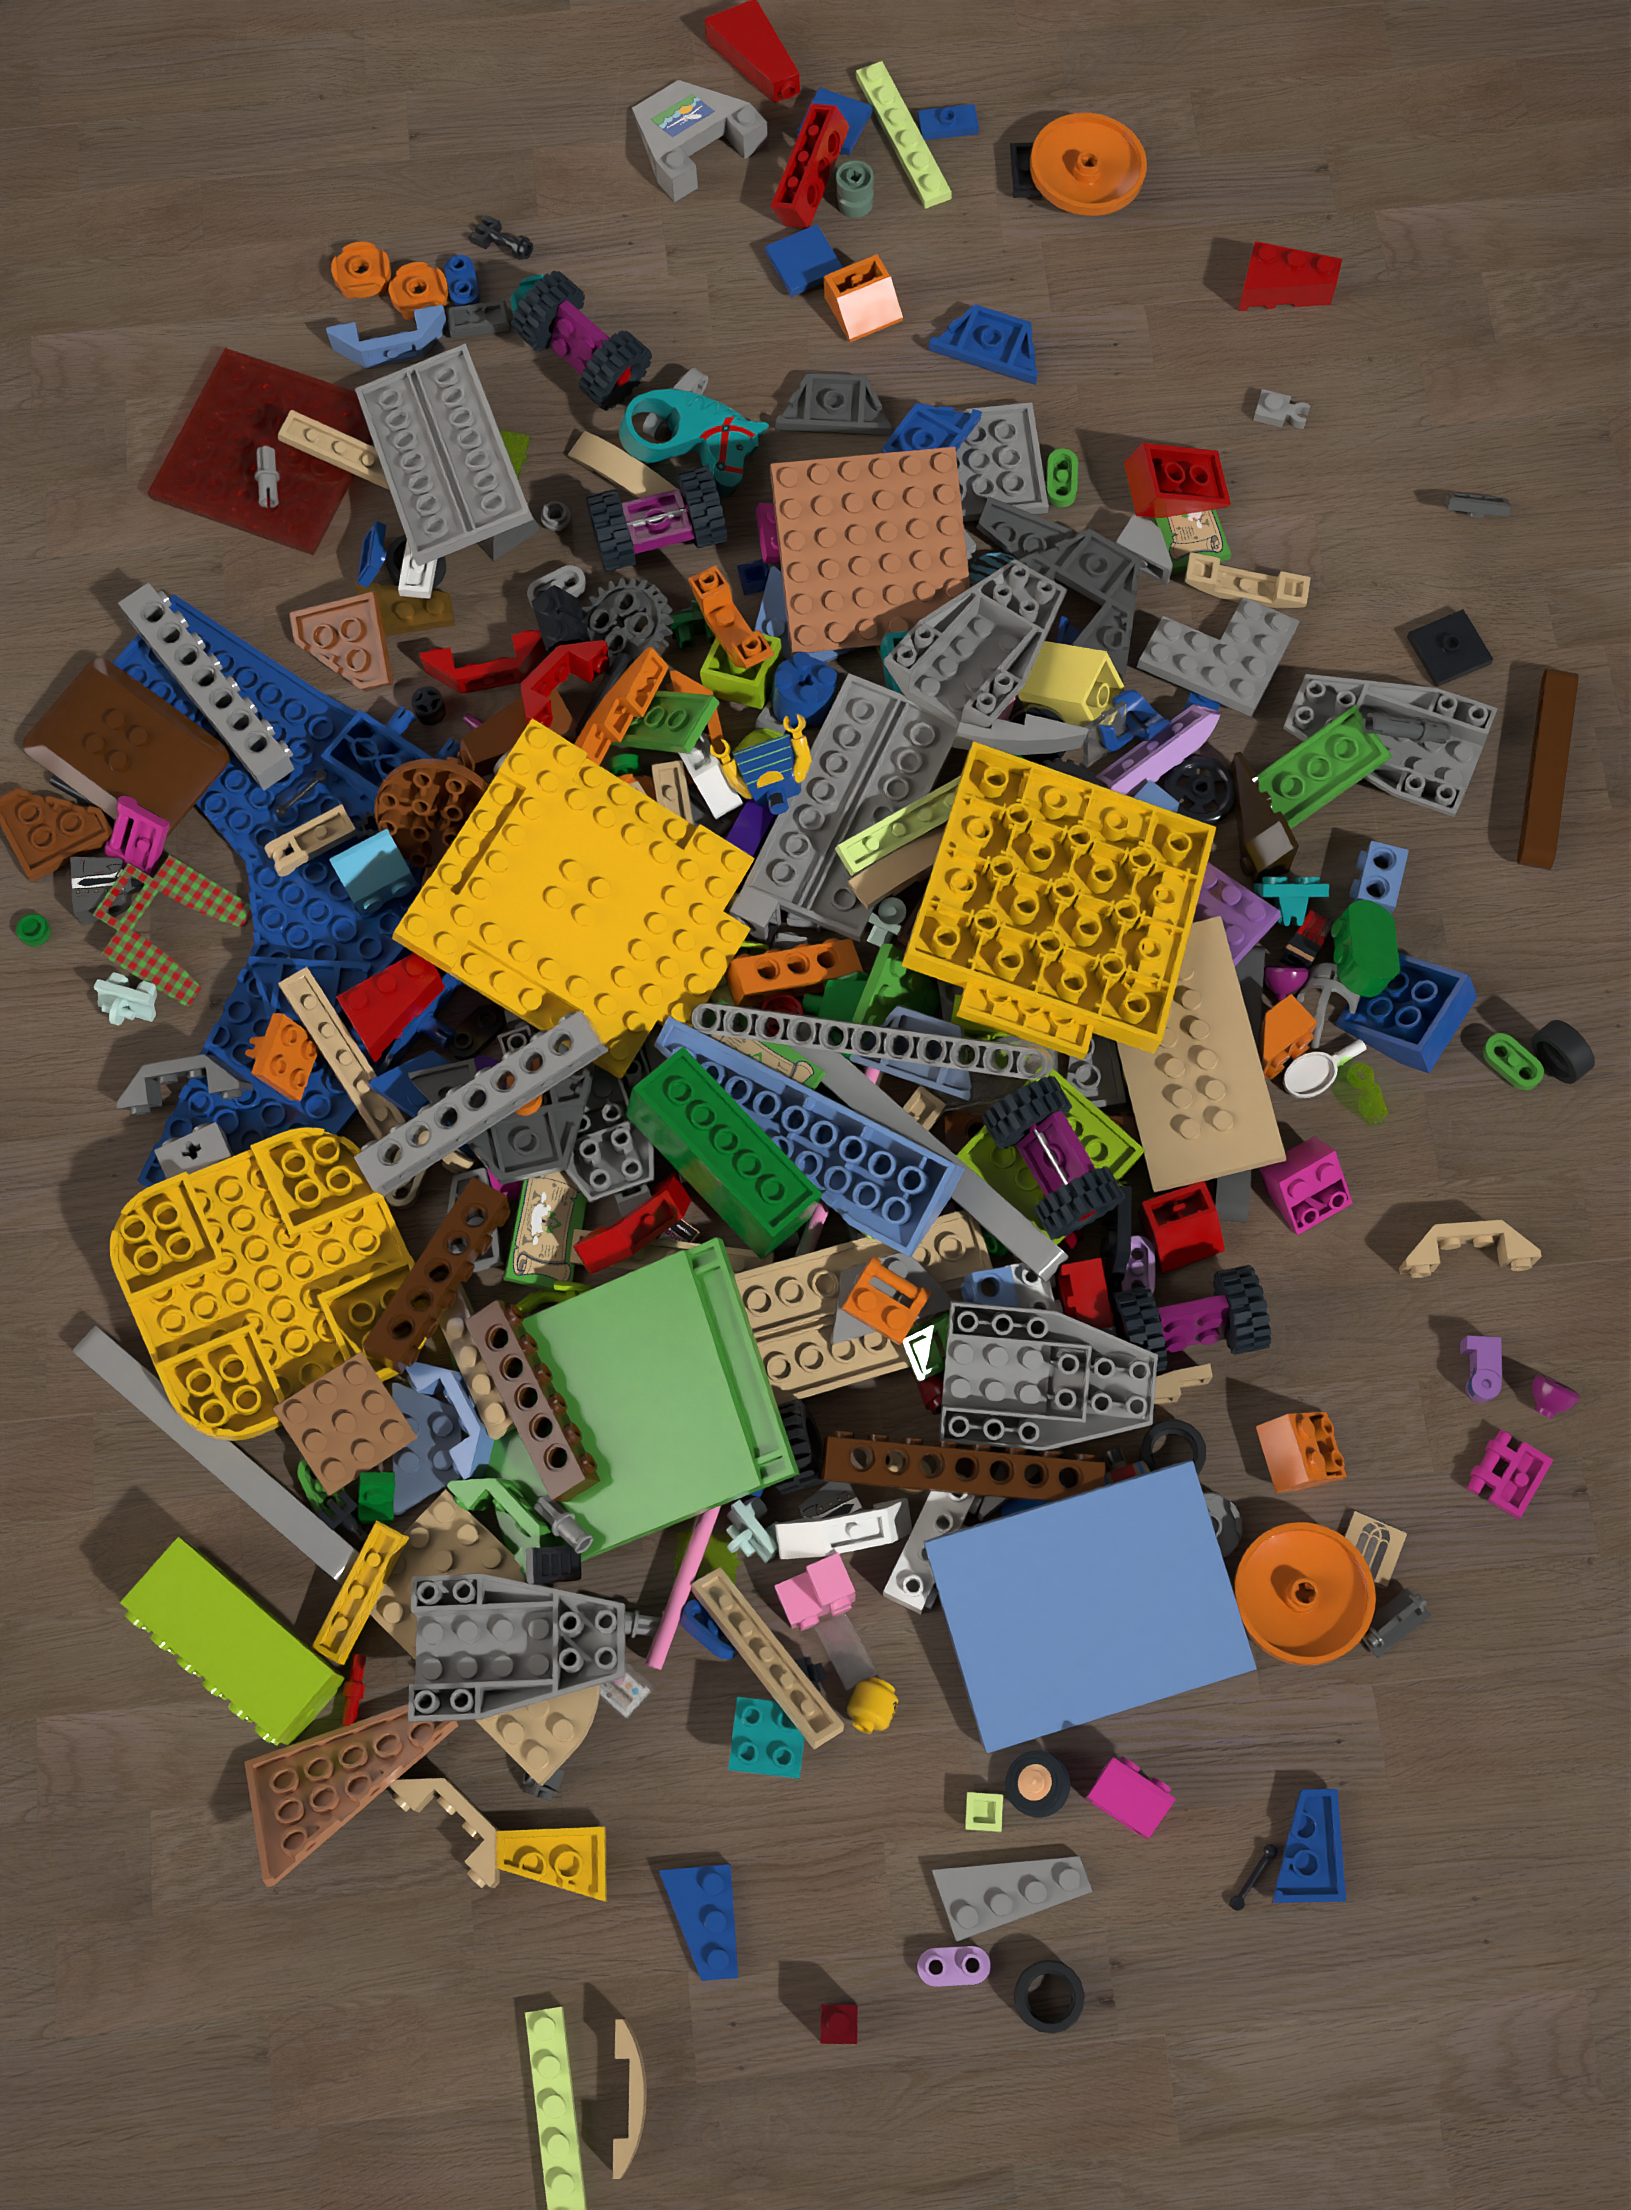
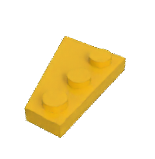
(558, 1857)

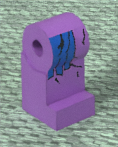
(1485, 1367)

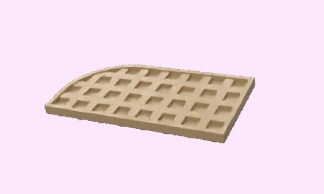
(456, 1543)

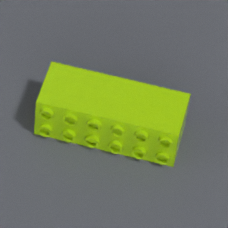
(232, 1643)

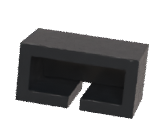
(559, 618)

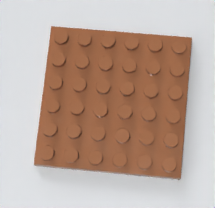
(867, 544)

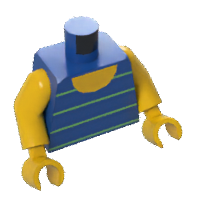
(769, 769)

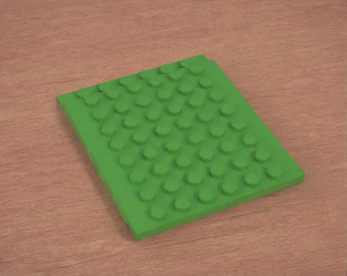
(664, 1400)

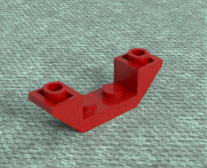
(580, 659)
(475, 677)
(636, 1229)

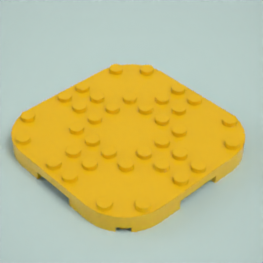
(259, 1277)

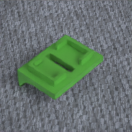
(922, 1348)

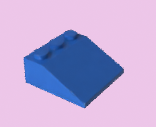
(1413, 1013)

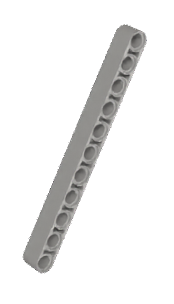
(885, 1040)
(971, 1192)
(219, 1457)

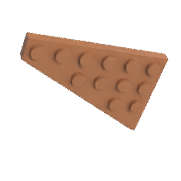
(324, 1781)

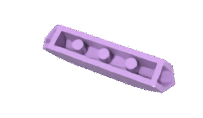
(1160, 753)

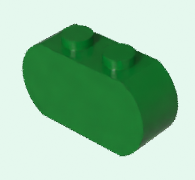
(1365, 948)

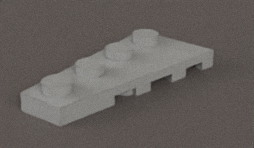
(1000, 1893)

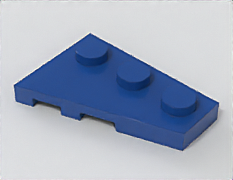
(1313, 1851)
(706, 1916)

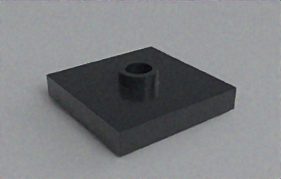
(1449, 648)

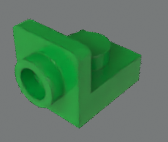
(376, 1497)

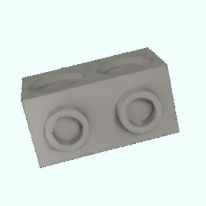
(757, 912)

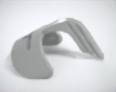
(1319, 977)

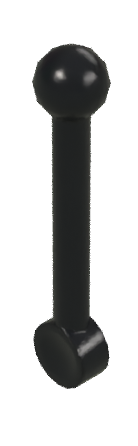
(320, 777)
(1237, 1902)

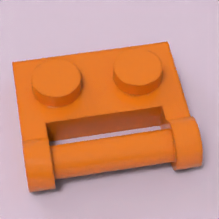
(879, 1309)

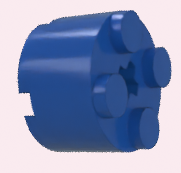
(803, 688)

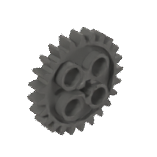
(626, 624)

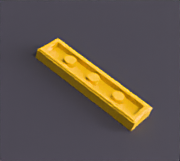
(359, 1592)

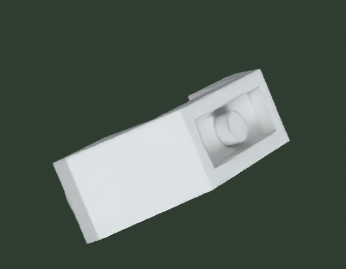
(710, 778)
(844, 1532)

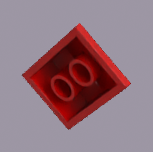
(1175, 480)

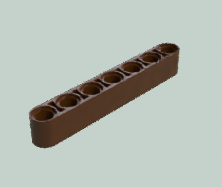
(1547, 769)

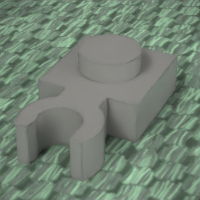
(1275, 409)

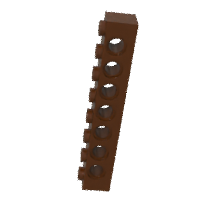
(839, 1468)

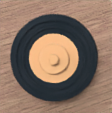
(1037, 1784)

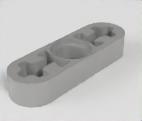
(692, 381)

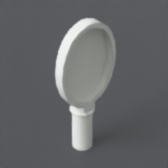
(1316, 1071)

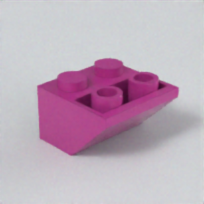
(1307, 1185)
(1131, 1797)

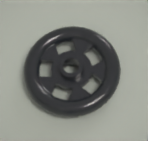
(1218, 773)

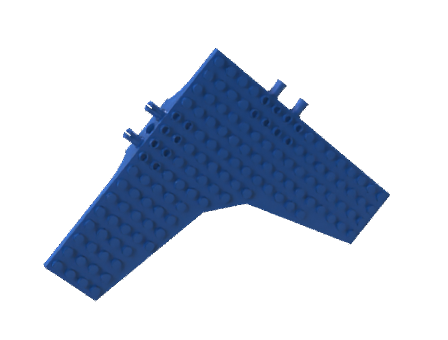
(300, 912)

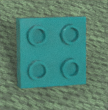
(1291, 898)
(765, 1740)

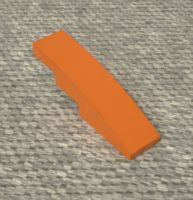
(622, 703)

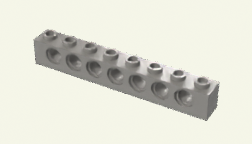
(264, 766)
(499, 1103)

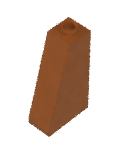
(499, 734)

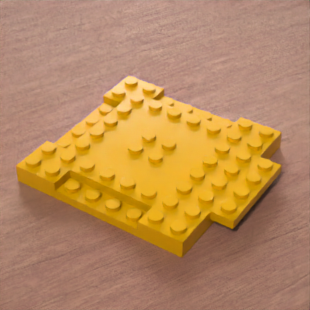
(580, 900)
(1059, 905)

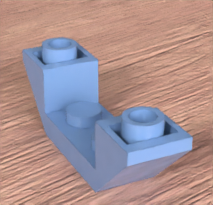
(390, 349)
(473, 1453)

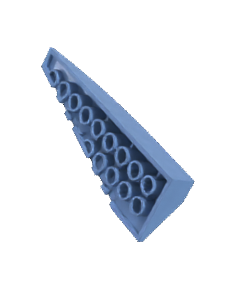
(861, 1167)

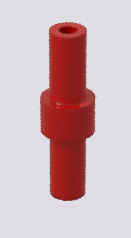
(354, 1689)

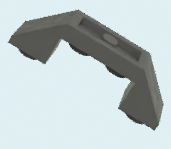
(145, 1087)

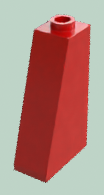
(754, 49)

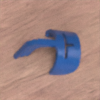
(1142, 711)

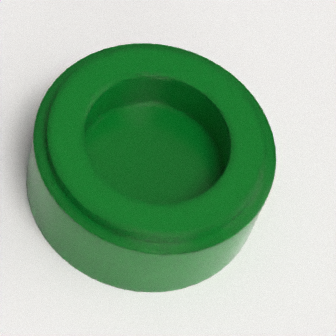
(624, 764)
(33, 930)

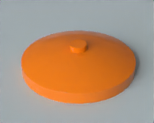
(1088, 164)
(1304, 1593)

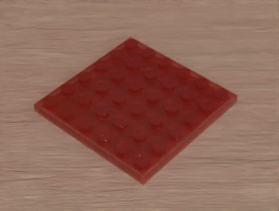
(216, 452)

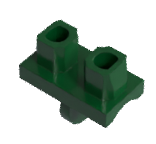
(688, 624)

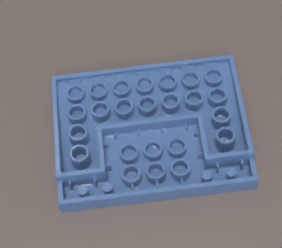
(1089, 1606)

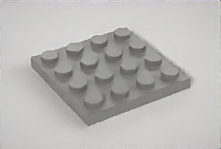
(1002, 461)

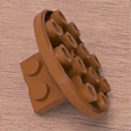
(427, 806)

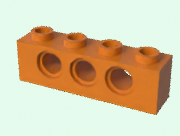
(751, 989)

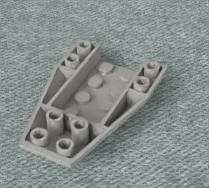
(977, 647)
(1418, 772)
(507, 1645)

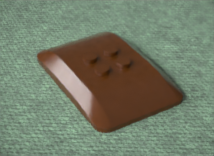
(122, 739)

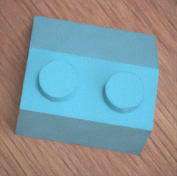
(373, 872)

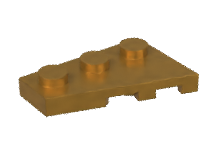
(410, 614)

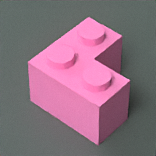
(816, 1593)

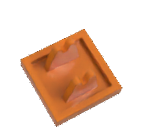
(284, 1056)

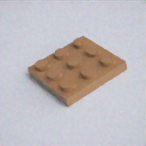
(345, 1423)

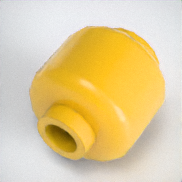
(872, 1705)

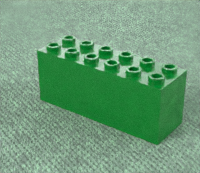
(722, 1153)

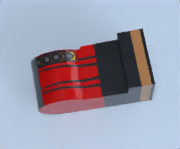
(1307, 940)

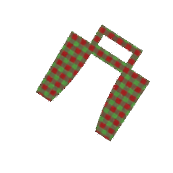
(140, 955)

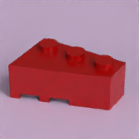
(1289, 277)
(390, 1001)
(1085, 1293)

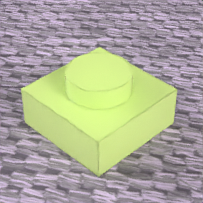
(984, 1812)

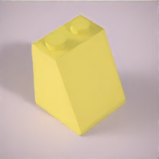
(1072, 682)

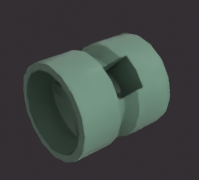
(854, 189)

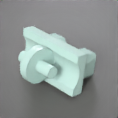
(891, 913)
(123, 1002)
(748, 1532)

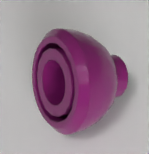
(1285, 980)
(1552, 1396)

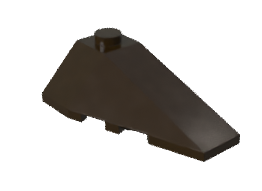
(1263, 836)

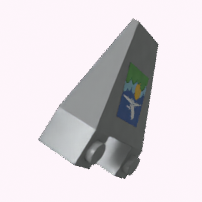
(686, 120)

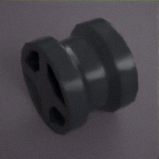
(426, 698)

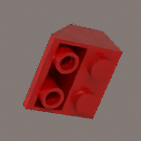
(1182, 1226)

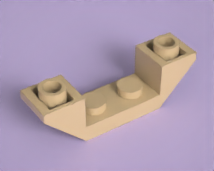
(1512, 1247)
(419, 1792)

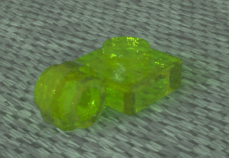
(1371, 1100)

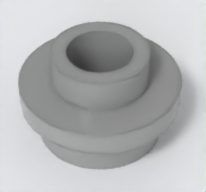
(553, 509)

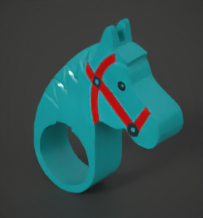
(698, 425)

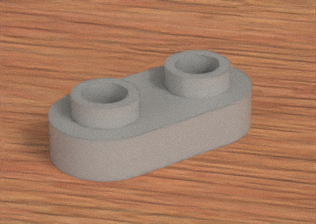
(560, 578)

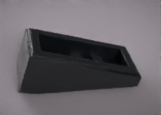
(552, 1565)

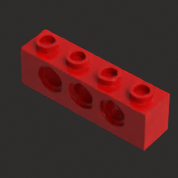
(810, 166)

